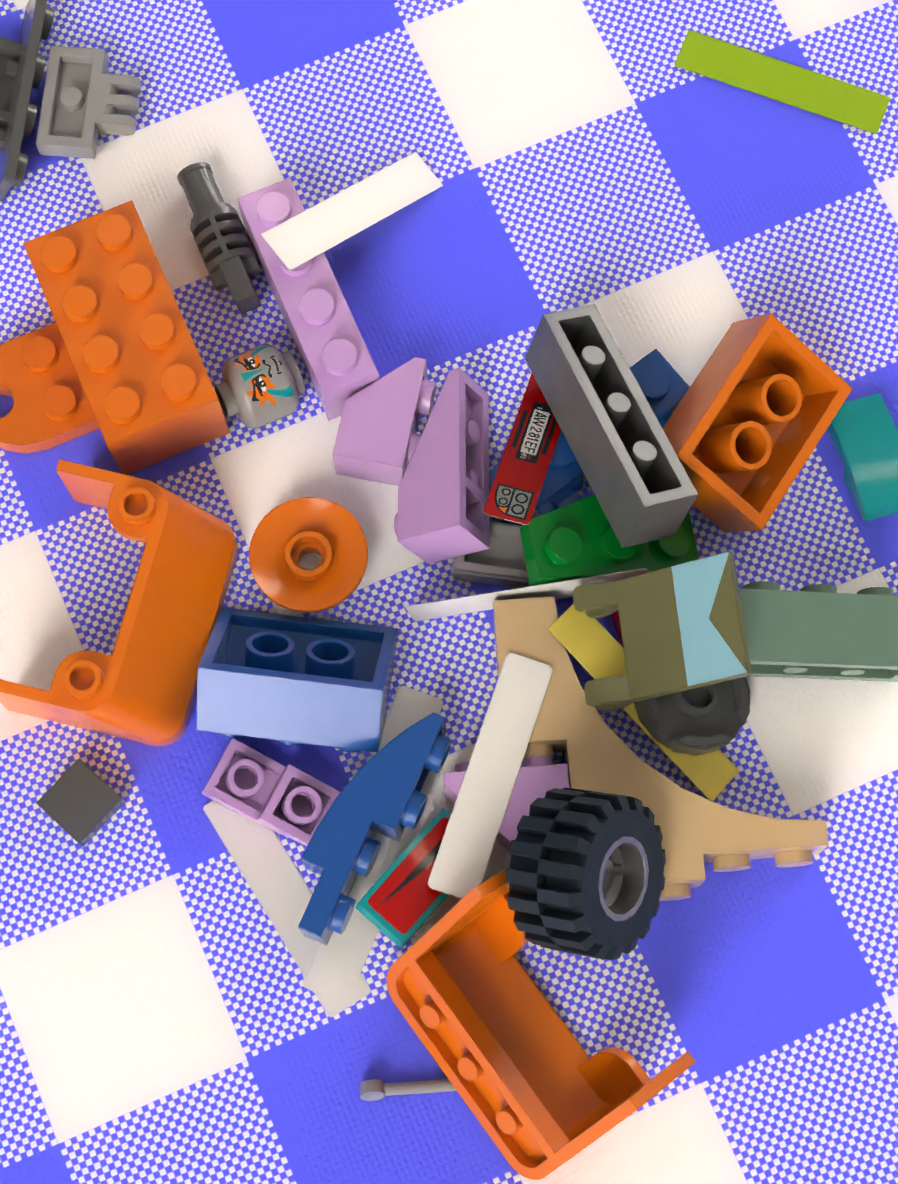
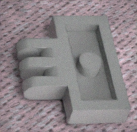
(84, 102)

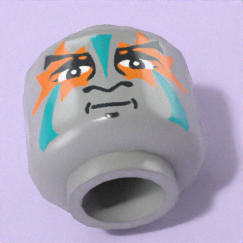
(260, 386)

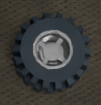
(586, 872)

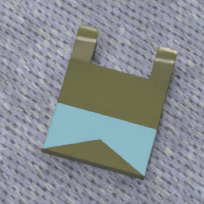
(676, 629)

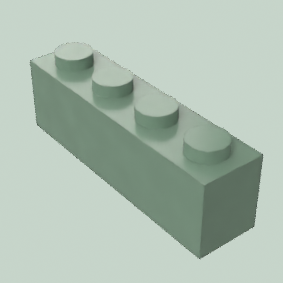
(821, 632)

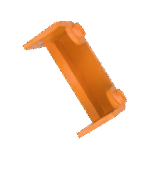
(174, 603)
(507, 1043)

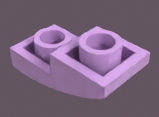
(269, 792)

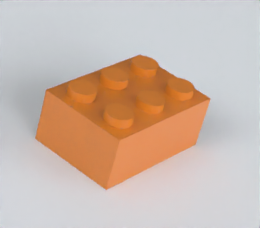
(753, 421)

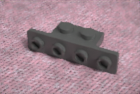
(20, 72)

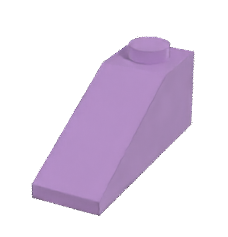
(448, 477)

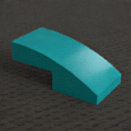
(869, 451)

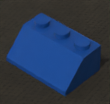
(296, 680)

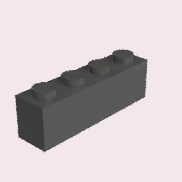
(610, 426)

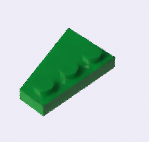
(582, 544)

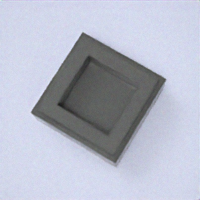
(80, 802)

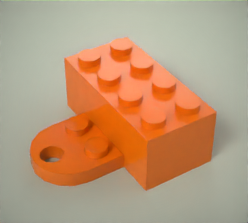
(112, 356)

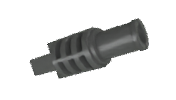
(220, 237)

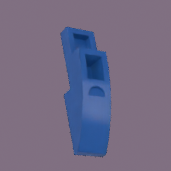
(379, 800)

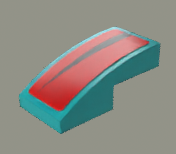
(401, 897)

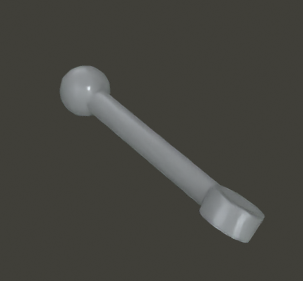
(376, 1089)

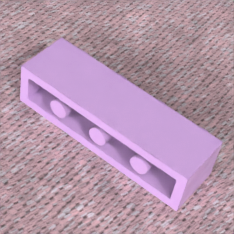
(309, 303)

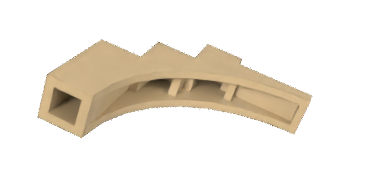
(599, 761)

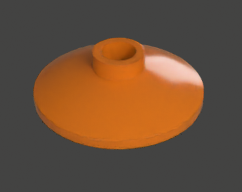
(304, 528)

